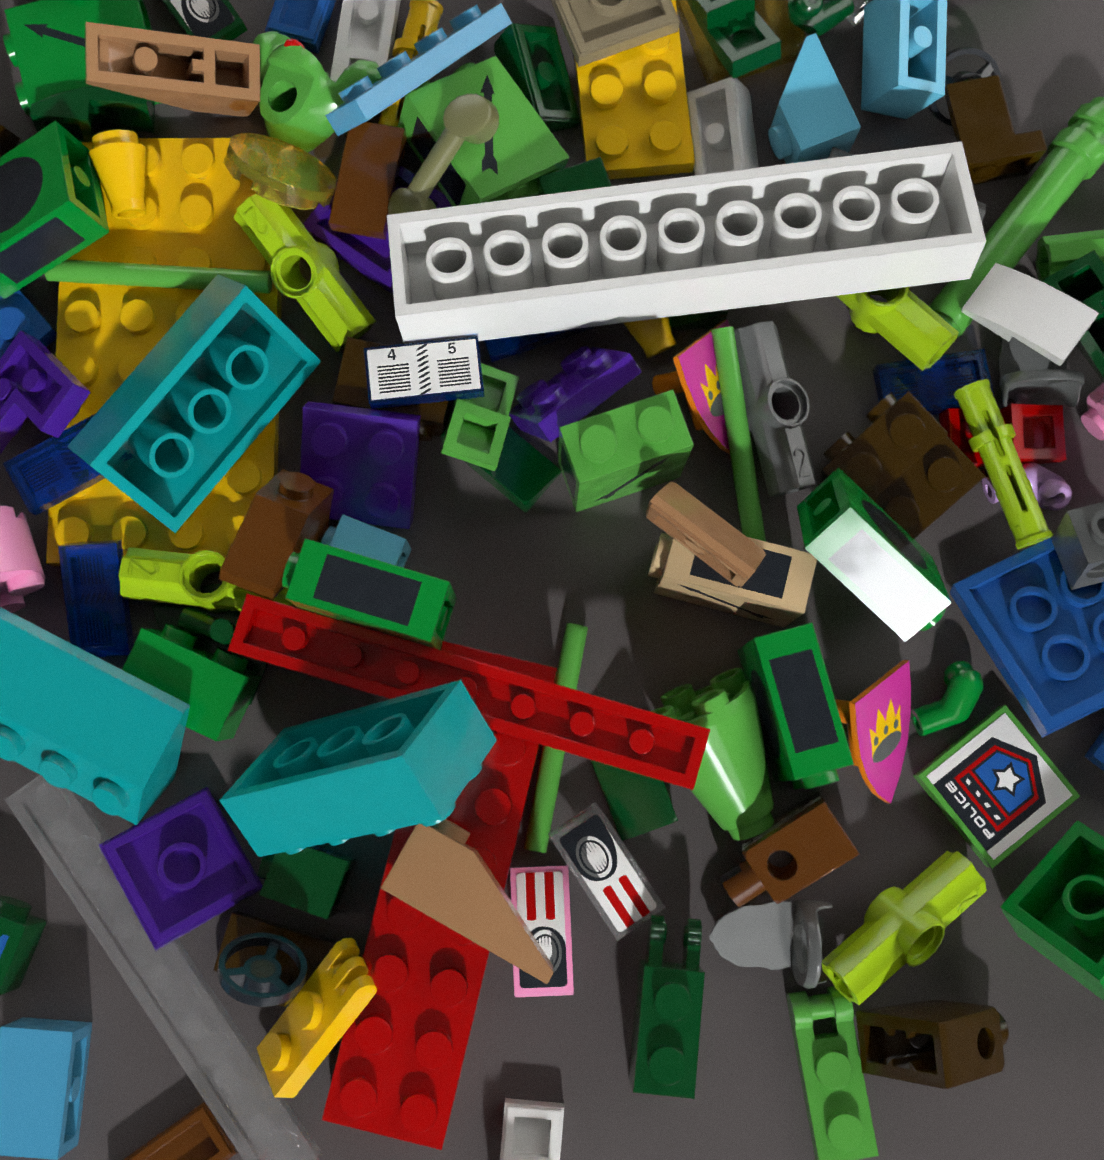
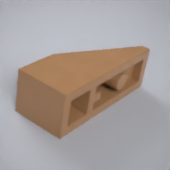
(174, 68)
(458, 889)

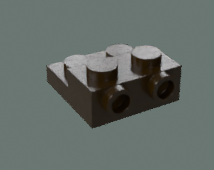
(905, 463)

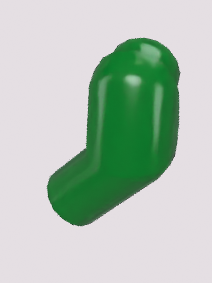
(956, 704)

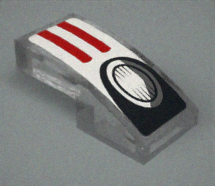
(606, 871)

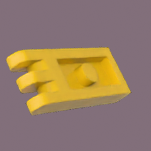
(316, 1019)

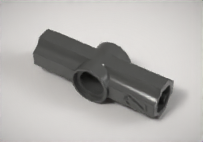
(774, 410)

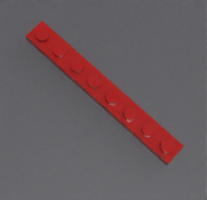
(507, 700)

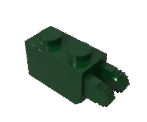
(667, 1015)

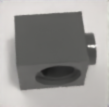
(1081, 545)

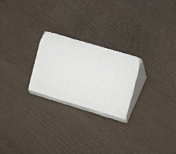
(722, 127)

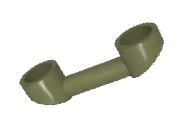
(465, 119)

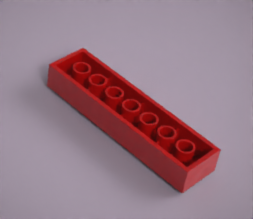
(411, 1039)

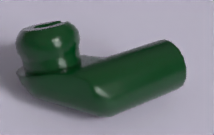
(818, 16)

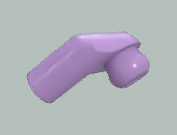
(1048, 487)

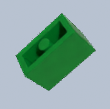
(212, 684)

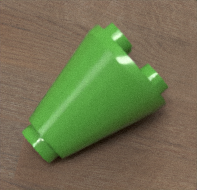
(734, 768)

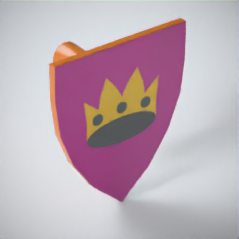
(699, 382)
(880, 729)

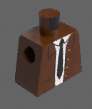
(807, 833)

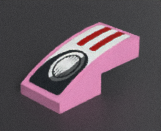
(544, 905)

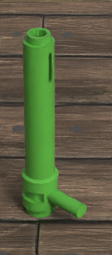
(1071, 158)

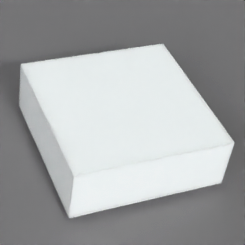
(531, 1130)

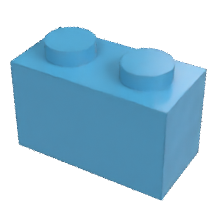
(42, 1086)

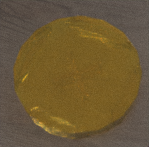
(280, 171)

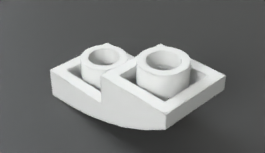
(1030, 312)

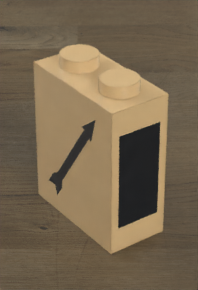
(772, 594)

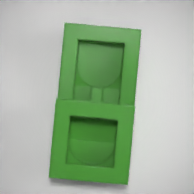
(480, 424)

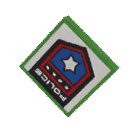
(996, 786)

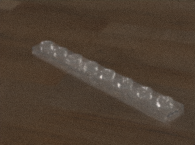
(162, 981)

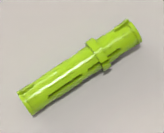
(995, 444)

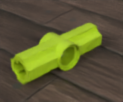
(327, 296)
(903, 322)
(178, 580)
(903, 926)

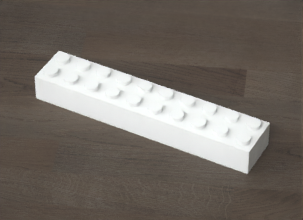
(686, 245)

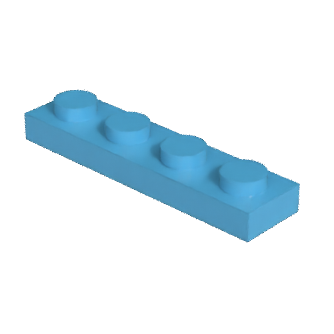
(402, 74)

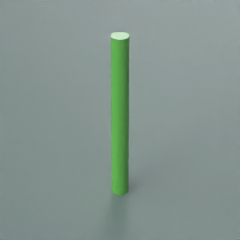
(155, 275)
(738, 432)
(552, 759)

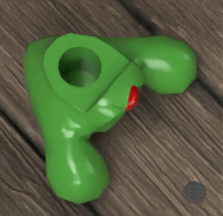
(299, 91)

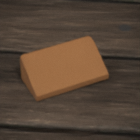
(704, 533)

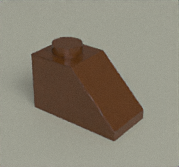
(273, 528)

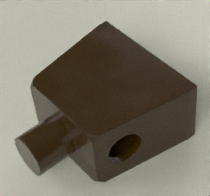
(961, 1044)

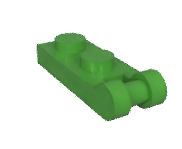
(832, 1077)

